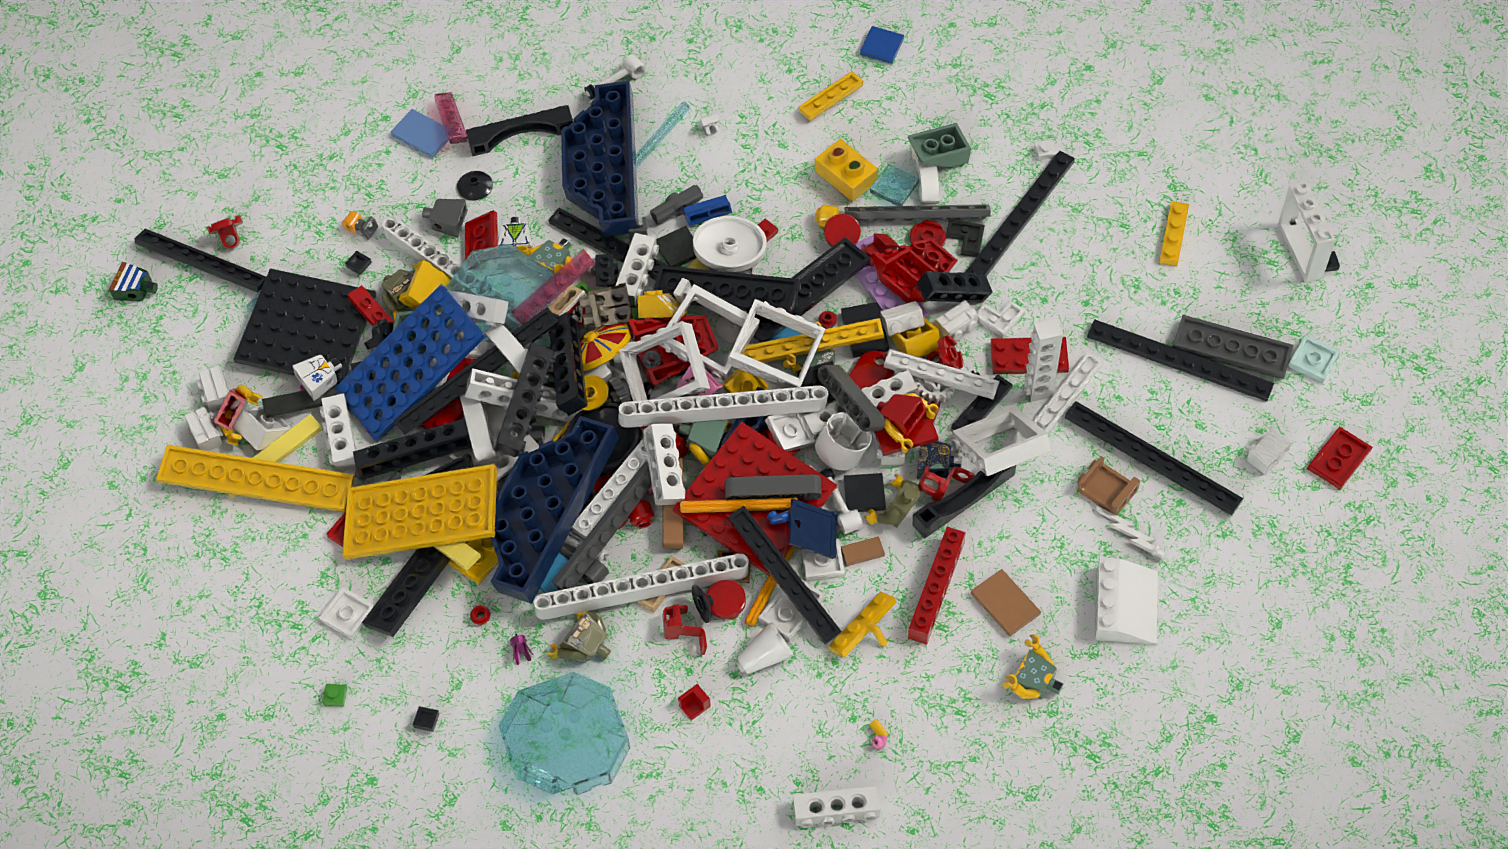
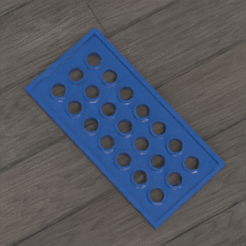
(421, 362)

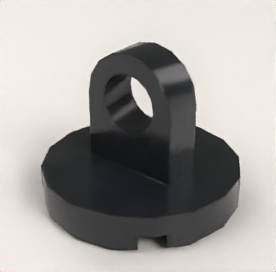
(380, 331)

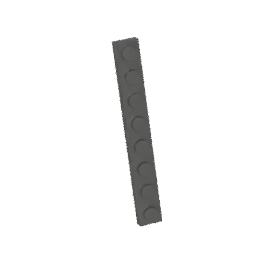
(924, 212)
(604, 529)

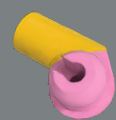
(880, 735)

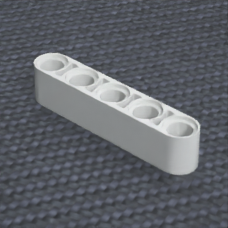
(478, 428)

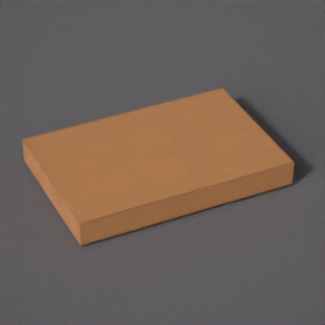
(1005, 602)

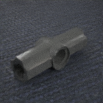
(675, 202)

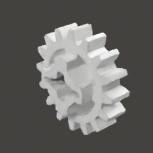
(933, 391)

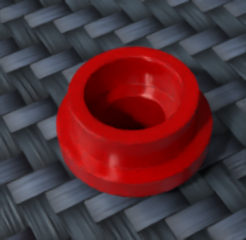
(827, 323)
(477, 610)

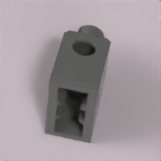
(447, 215)

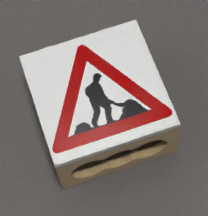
(570, 303)

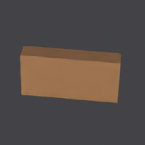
(862, 551)

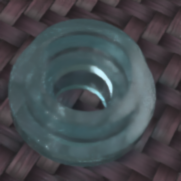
(651, 355)

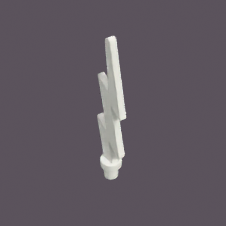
(1140, 540)

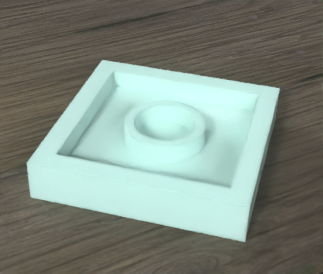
(1314, 358)

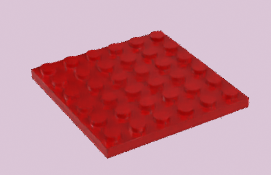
(747, 455)

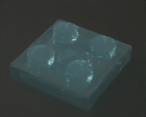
(894, 185)

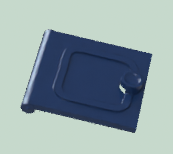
(816, 528)

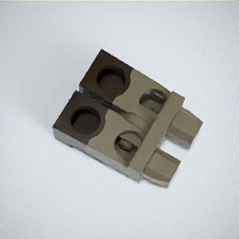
(608, 306)

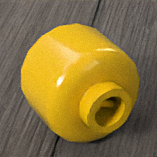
(824, 213)

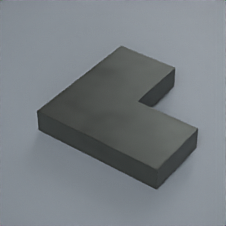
(970, 234)

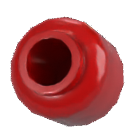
(641, 515)

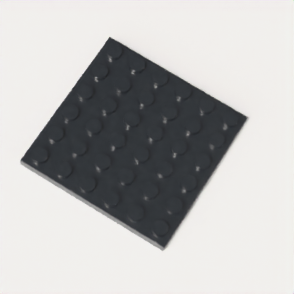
(300, 320)

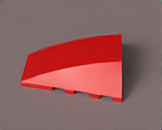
(905, 266)
(670, 362)

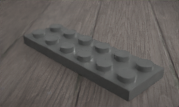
(1233, 346)

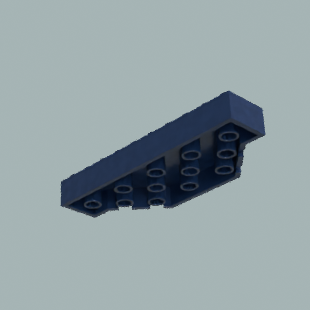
(602, 159)
(543, 503)

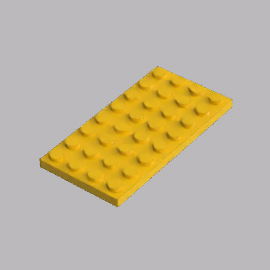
(420, 512)

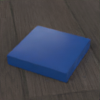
(882, 44)

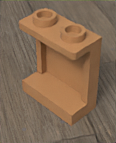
(1107, 486)

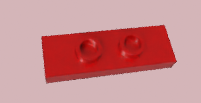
(367, 305)

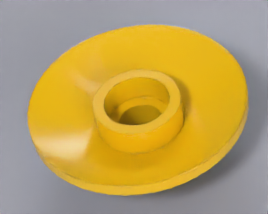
(598, 386)

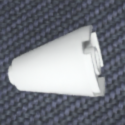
(764, 651)

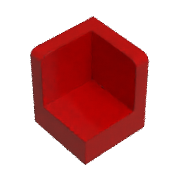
(694, 702)

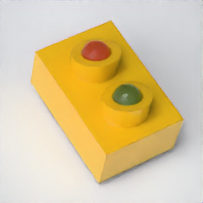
(846, 170)

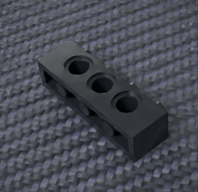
(954, 287)

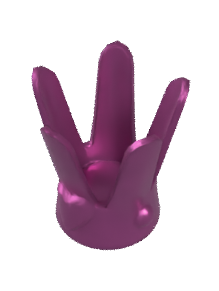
(519, 646)

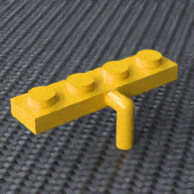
(862, 624)

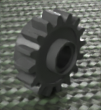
(620, 390)

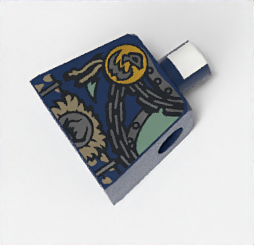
(938, 459)

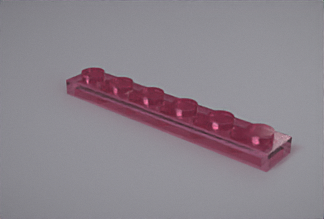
(553, 287)

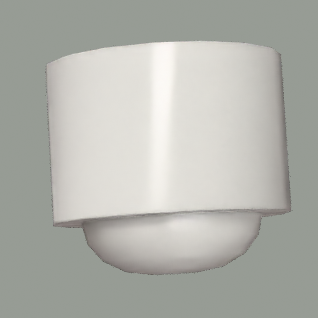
(842, 442)

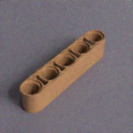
(672, 524)

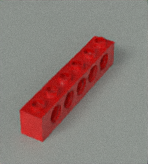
(936, 585)

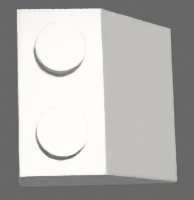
(258, 429)

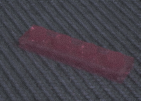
(451, 118)

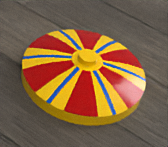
(603, 344)

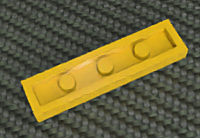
(830, 95)
(1174, 233)

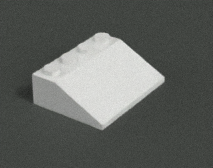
(1126, 602)

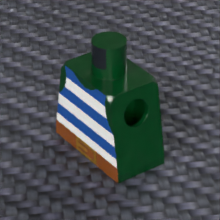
(131, 283)

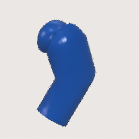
(780, 518)

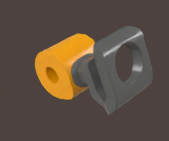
(354, 222)

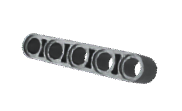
(851, 398)
(766, 487)

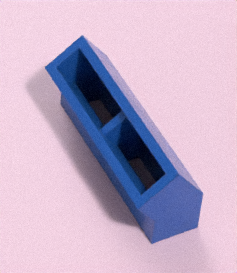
(707, 210)

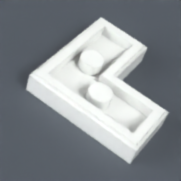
(1001, 321)

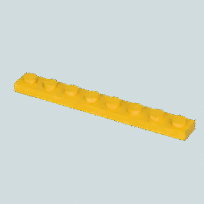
(802, 343)

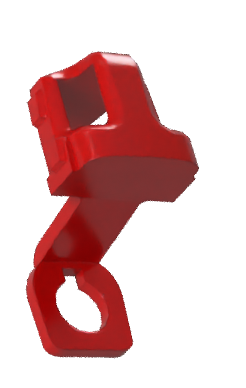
(937, 494)
(673, 627)

